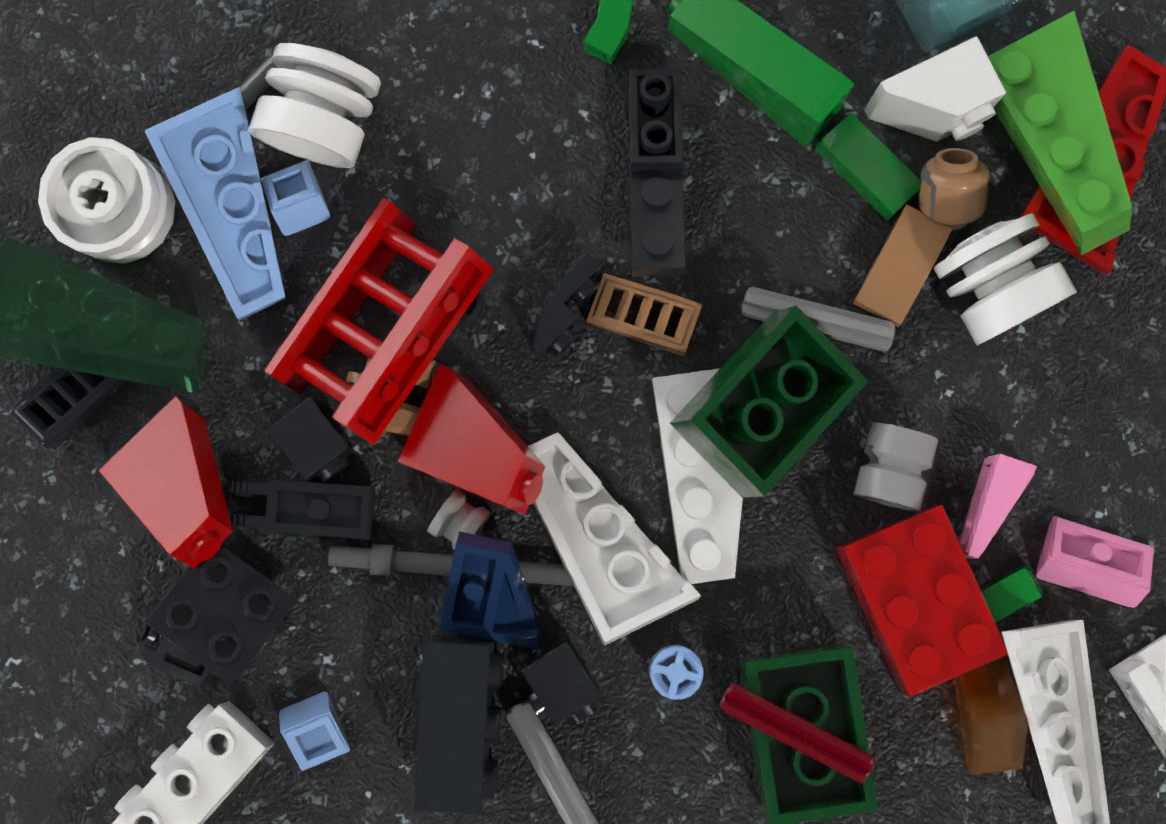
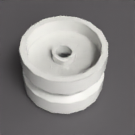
(106, 200)

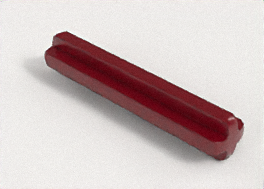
(797, 733)

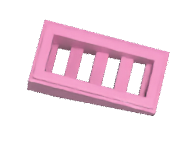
(995, 494)

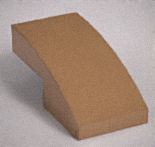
(902, 266)

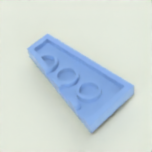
(221, 192)

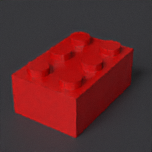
(921, 600)

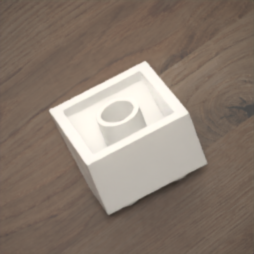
(940, 95)

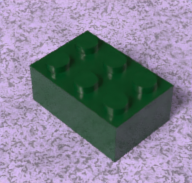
(769, 402)
(824, 691)

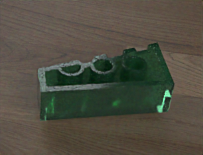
(92, 325)

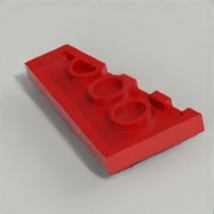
(1132, 103)

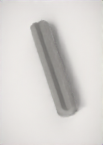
(831, 321)
(549, 765)

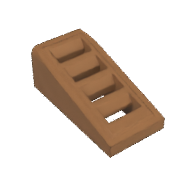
(688, 308)

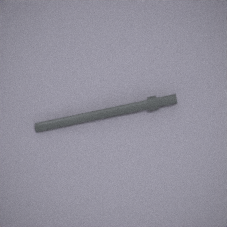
(384, 559)

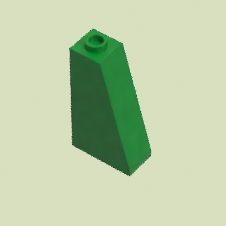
(762, 64)

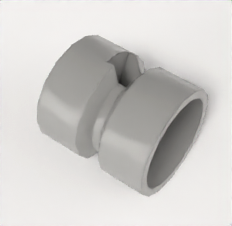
(895, 466)

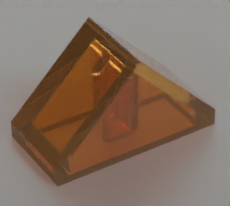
(991, 719)

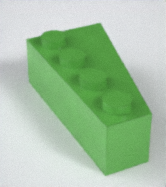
(1063, 131)

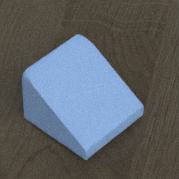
(295, 198)
(313, 731)

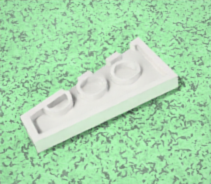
(701, 501)
(607, 556)
(1061, 715)

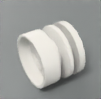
(318, 95)
(1004, 278)

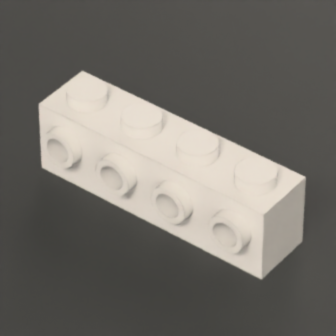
(199, 773)

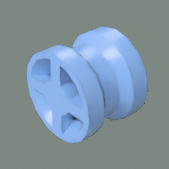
(682, 682)

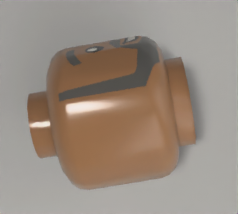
(954, 188)

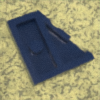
(489, 594)

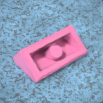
(1096, 562)

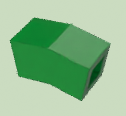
(609, 29)
(1011, 592)

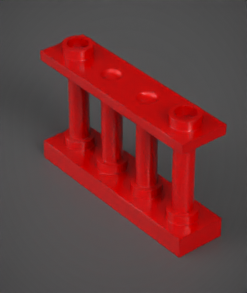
(411, 343)

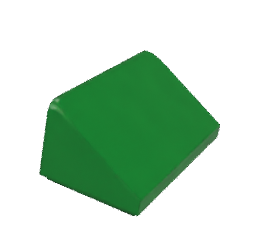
(868, 166)

